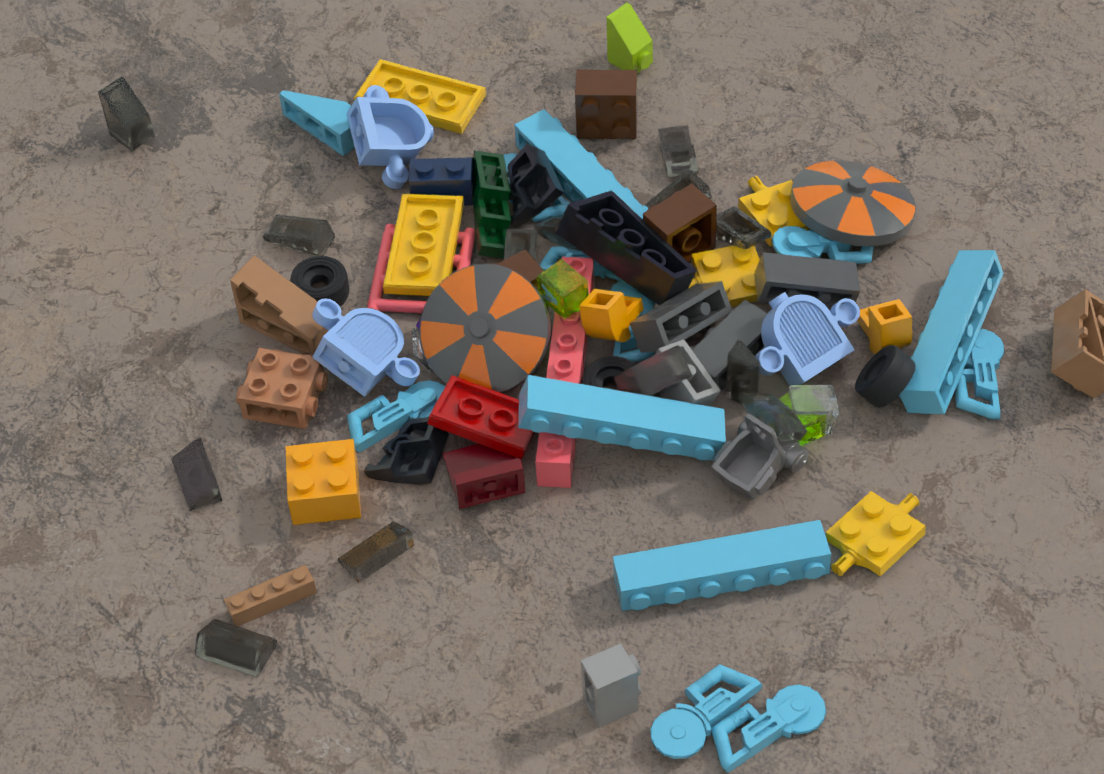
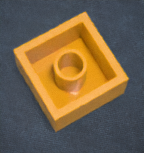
(323, 482)

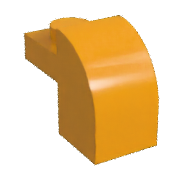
(609, 314)
(886, 325)

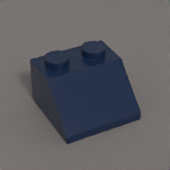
(442, 177)

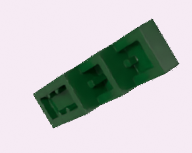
(490, 203)

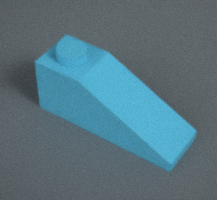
(321, 118)

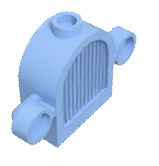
(388, 133)
(804, 336)
(362, 347)

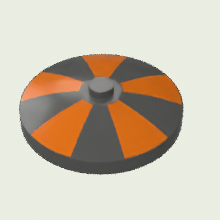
(852, 203)
(485, 327)

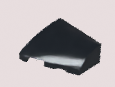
(532, 184)
(411, 454)

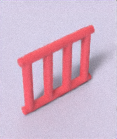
(375, 299)

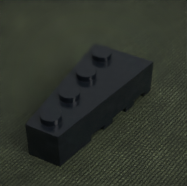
(626, 246)

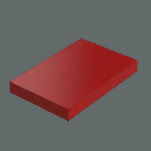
(481, 417)

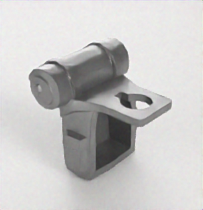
(755, 457)

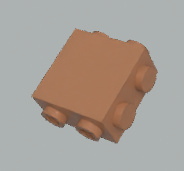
(281, 388)

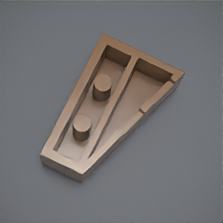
(276, 307)
(1080, 343)

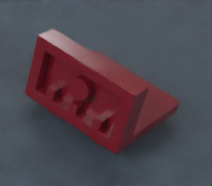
(483, 475)

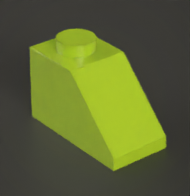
(628, 40)

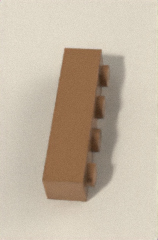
(270, 595)

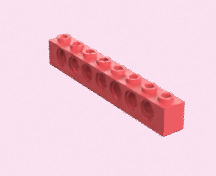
(565, 363)

